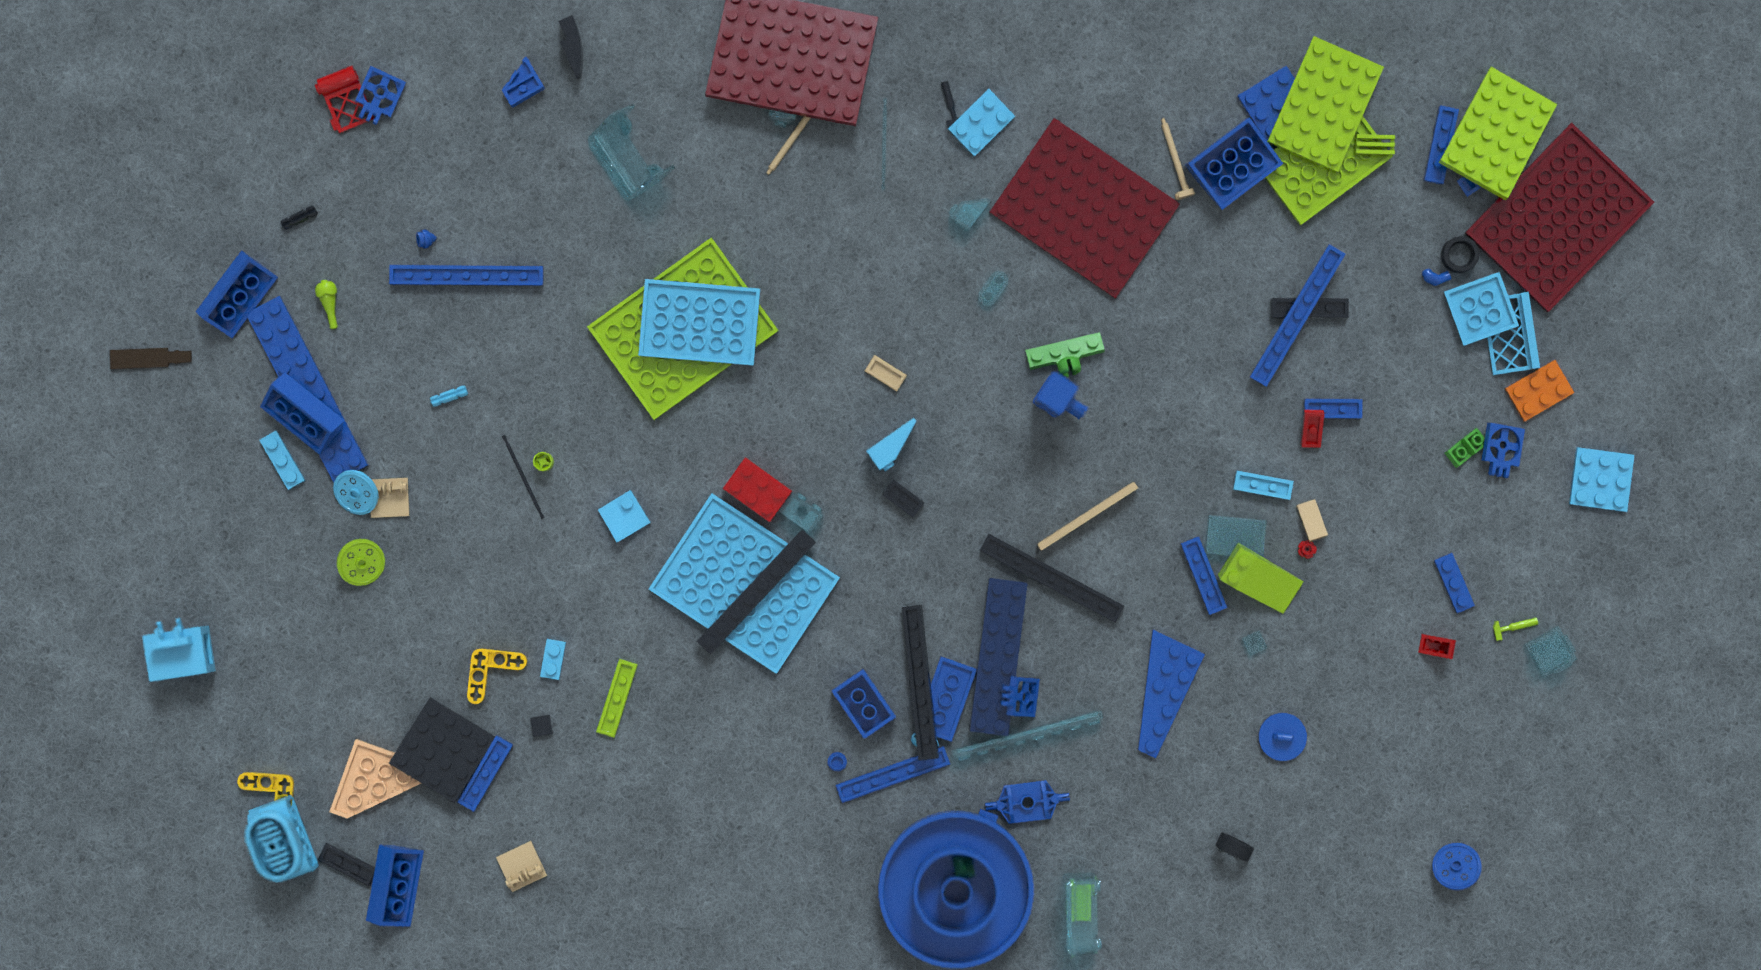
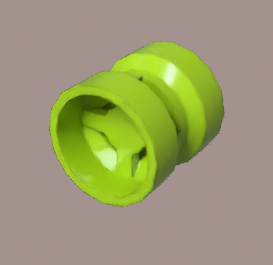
(541, 463)

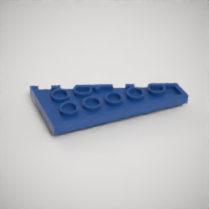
(1167, 682)

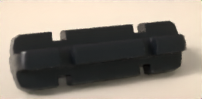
(299, 217)

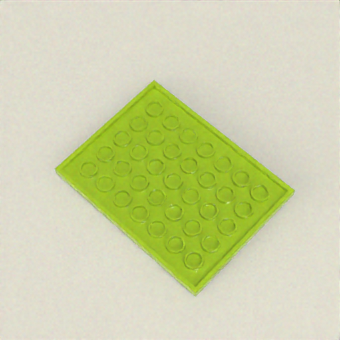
(665, 381)

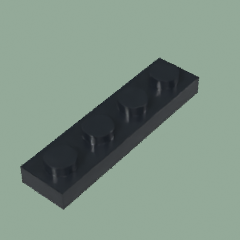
(1323, 309)

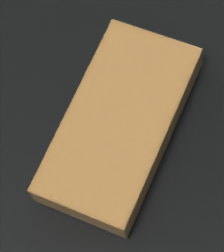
(885, 373)
(1312, 520)

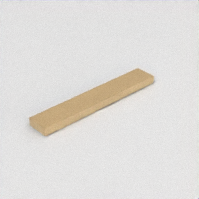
(1087, 516)

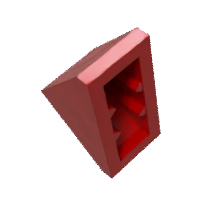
(1437, 646)

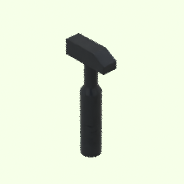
(950, 102)

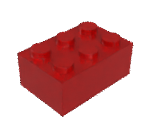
(757, 489)

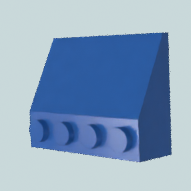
(1234, 163)

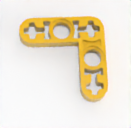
(489, 662)
(275, 783)

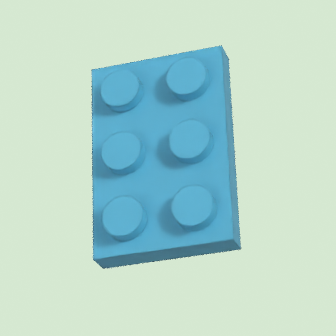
(981, 122)

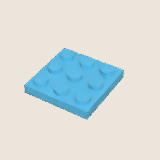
(1481, 308)
(1601, 479)

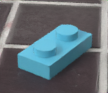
(553, 659)

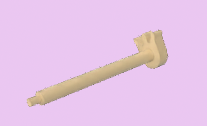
(788, 144)
(1186, 192)

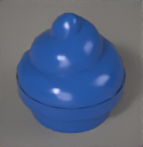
(425, 238)

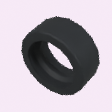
(1462, 240)
(1234, 847)

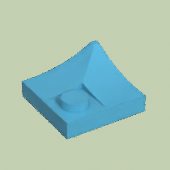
(624, 516)

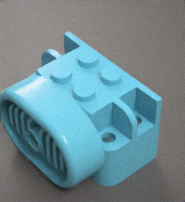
(279, 841)

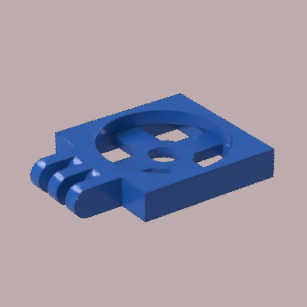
(372, 108)
(1497, 465)
(1030, 696)

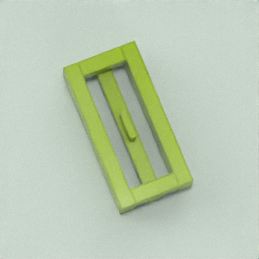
(1374, 144)

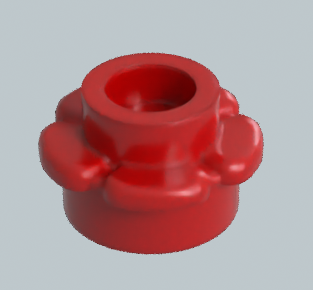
(1307, 554)

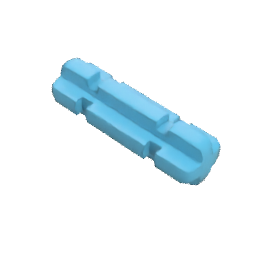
(449, 395)

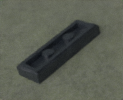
(347, 864)

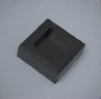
(541, 725)

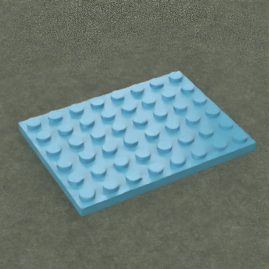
(720, 560)

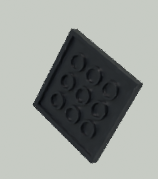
(442, 750)

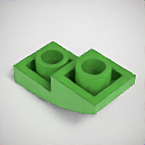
(1465, 448)

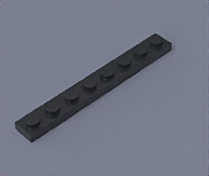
(1051, 578)
(756, 591)
(920, 682)

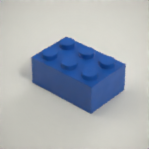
(863, 703)

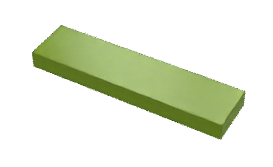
(616, 698)

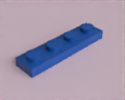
(1442, 135)
(1203, 575)
(485, 773)

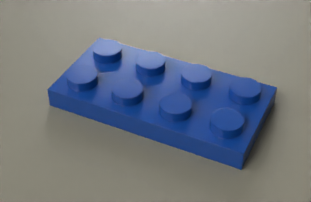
(949, 693)

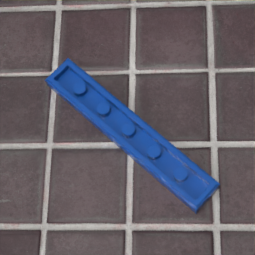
(889, 776)

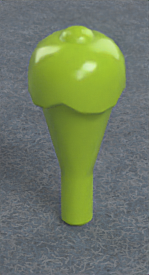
(327, 294)

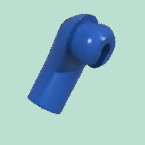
(1435, 279)

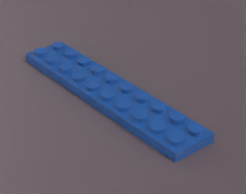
(291, 356)

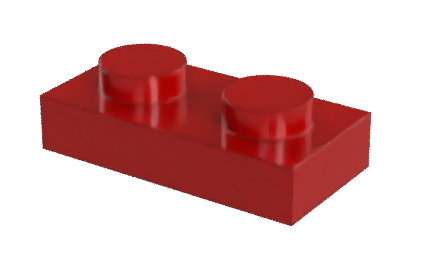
(1312, 428)

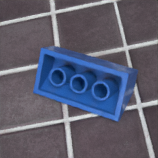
(236, 294)
(301, 413)
(394, 886)

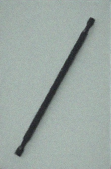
(523, 476)

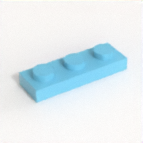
(282, 460)
(1263, 485)

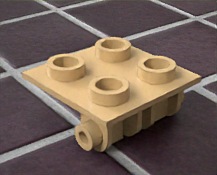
(392, 499)
(521, 866)

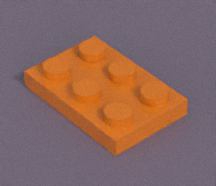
(1539, 390)

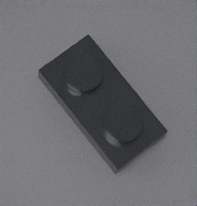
(903, 498)

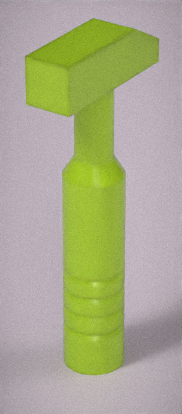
(1513, 626)

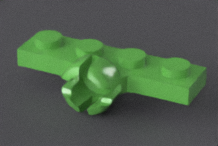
(1065, 353)

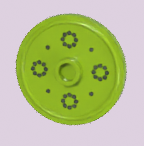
(360, 562)

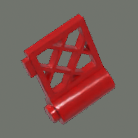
(335, 85)

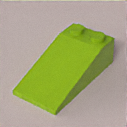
(1259, 578)

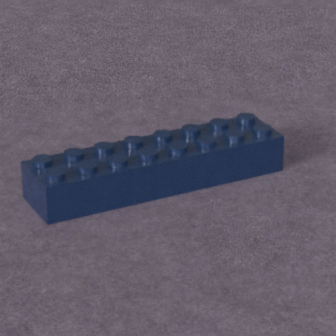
(997, 655)

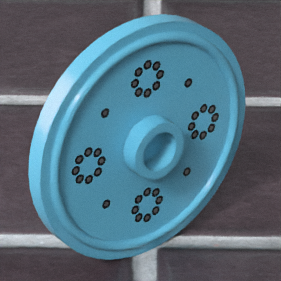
(356, 492)

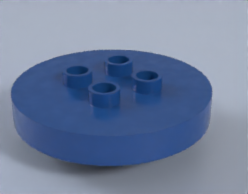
(948, 916)

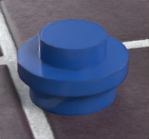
(837, 761)

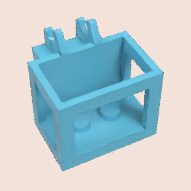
(178, 652)

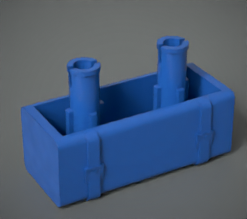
(1058, 395)

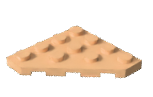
(368, 780)

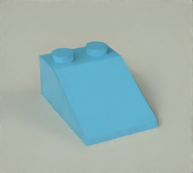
(888, 449)

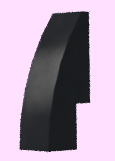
(572, 44)

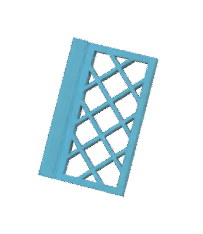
(1528, 337)

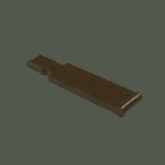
(147, 358)

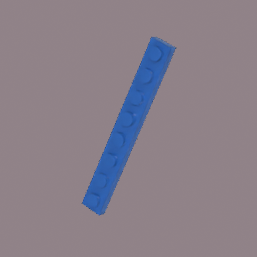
(466, 275)
(1297, 315)

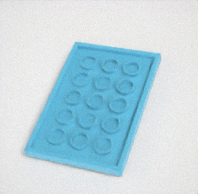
(699, 322)

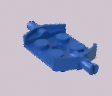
(1012, 796)

